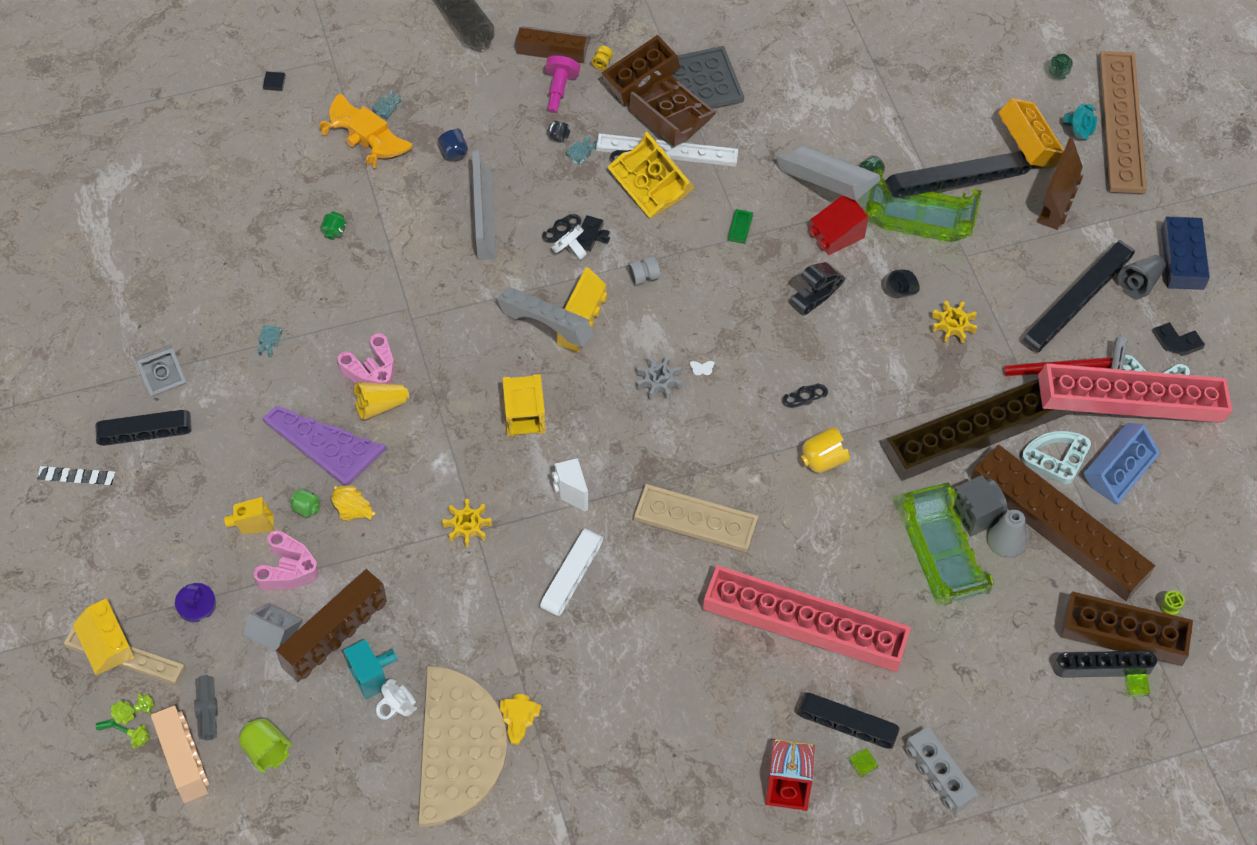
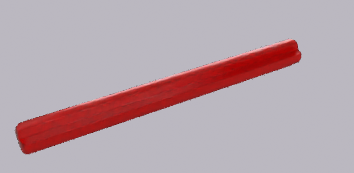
(1035, 368)

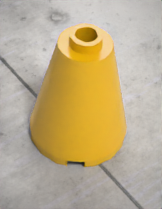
(378, 398)

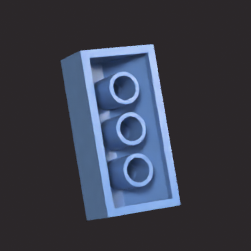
(1122, 462)

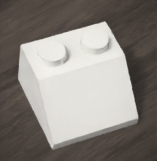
(571, 484)

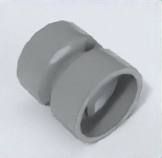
(644, 270)

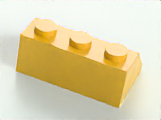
(102, 637)

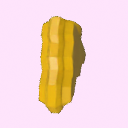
(518, 715)

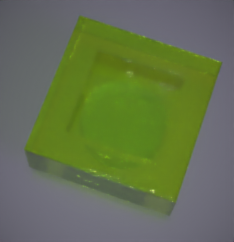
(1138, 685)
(863, 763)

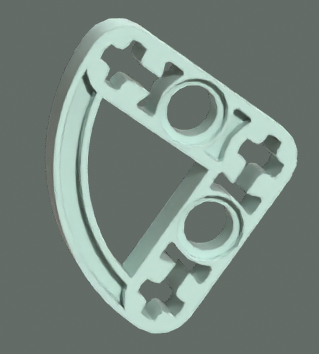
(1065, 466)

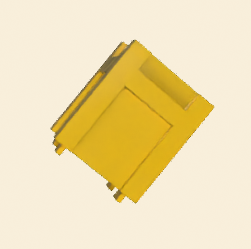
(524, 405)

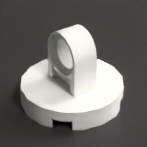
(570, 242)
(397, 698)

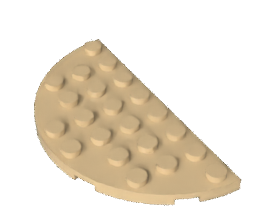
(460, 746)

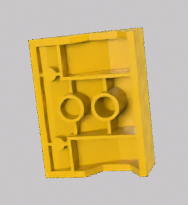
(651, 177)

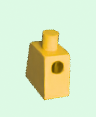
(251, 517)

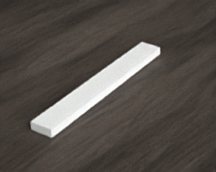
(681, 152)

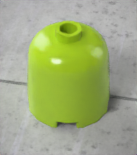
(264, 744)

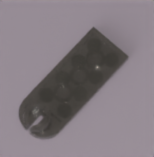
(468, 22)

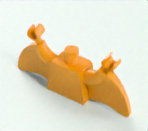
(366, 129)

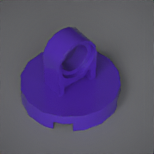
(195, 602)

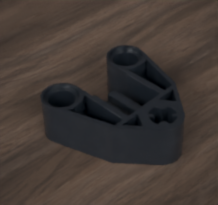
(822, 282)

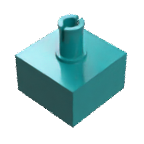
(367, 667)

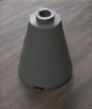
(1141, 276)

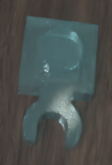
(386, 107)
(581, 151)
(269, 337)

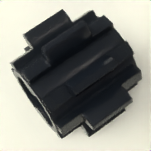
(558, 131)

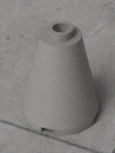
(1009, 535)

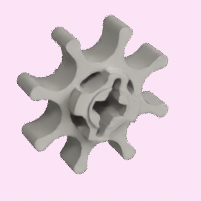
(659, 377)

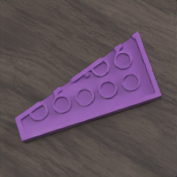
(328, 446)

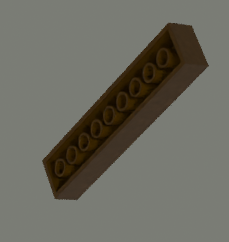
(969, 430)

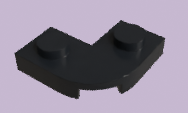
(1181, 344)

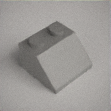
(160, 370)
(271, 626)

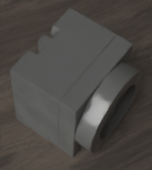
(979, 504)

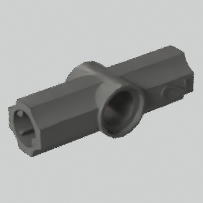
(206, 708)

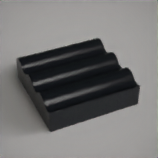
(274, 81)

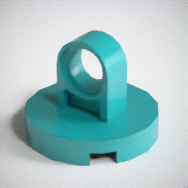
(1082, 120)

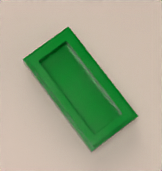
(740, 226)

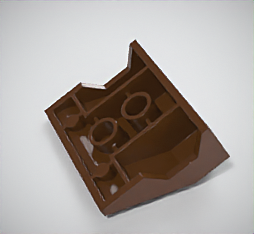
(671, 110)
(1062, 188)

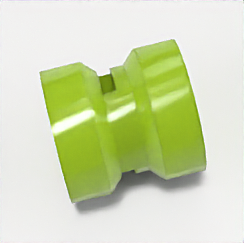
(1172, 603)

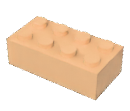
(181, 753)

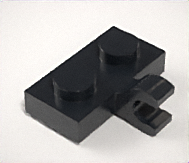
(592, 233)

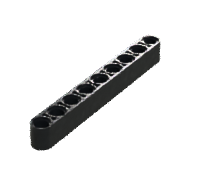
(957, 174)
(1078, 296)

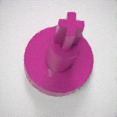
(562, 69)

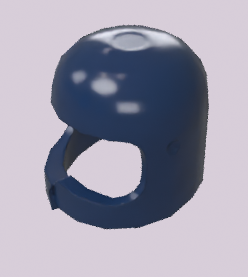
(453, 144)

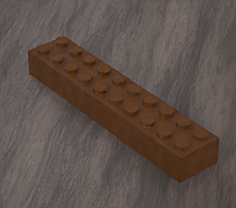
(1066, 524)

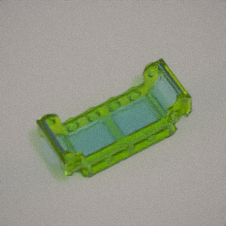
(923, 214)
(943, 545)

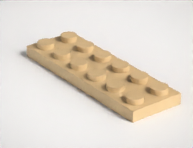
(696, 518)

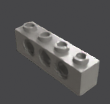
(953, 800)

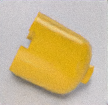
(824, 451)

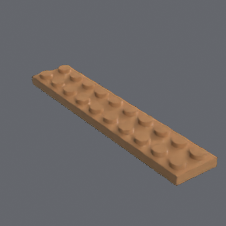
(1122, 122)

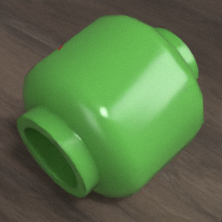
(305, 503)

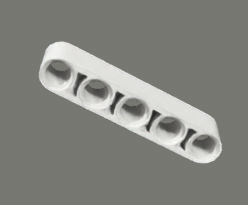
(571, 572)

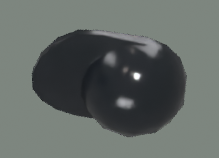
(902, 283)

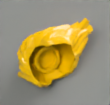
(351, 503)

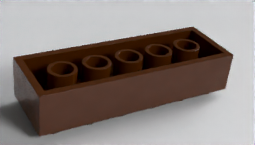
(332, 626)
(1127, 628)

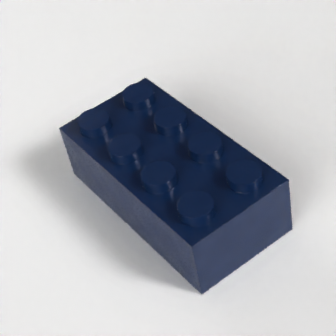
(1185, 253)

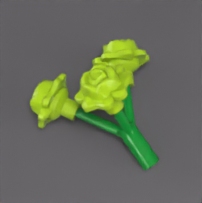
(123, 713)

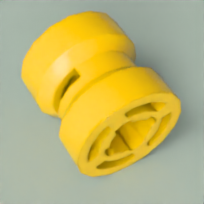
(602, 57)

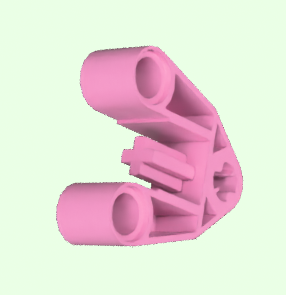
(357, 373)
(294, 569)

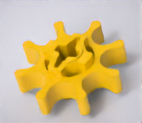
(954, 321)
(467, 522)

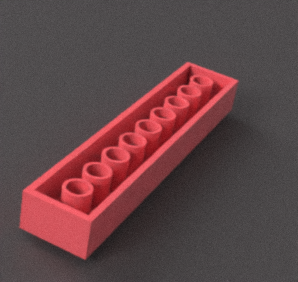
(1134, 393)
(806, 618)

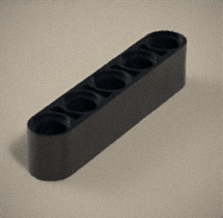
(143, 427)
(1097, 669)
(848, 720)

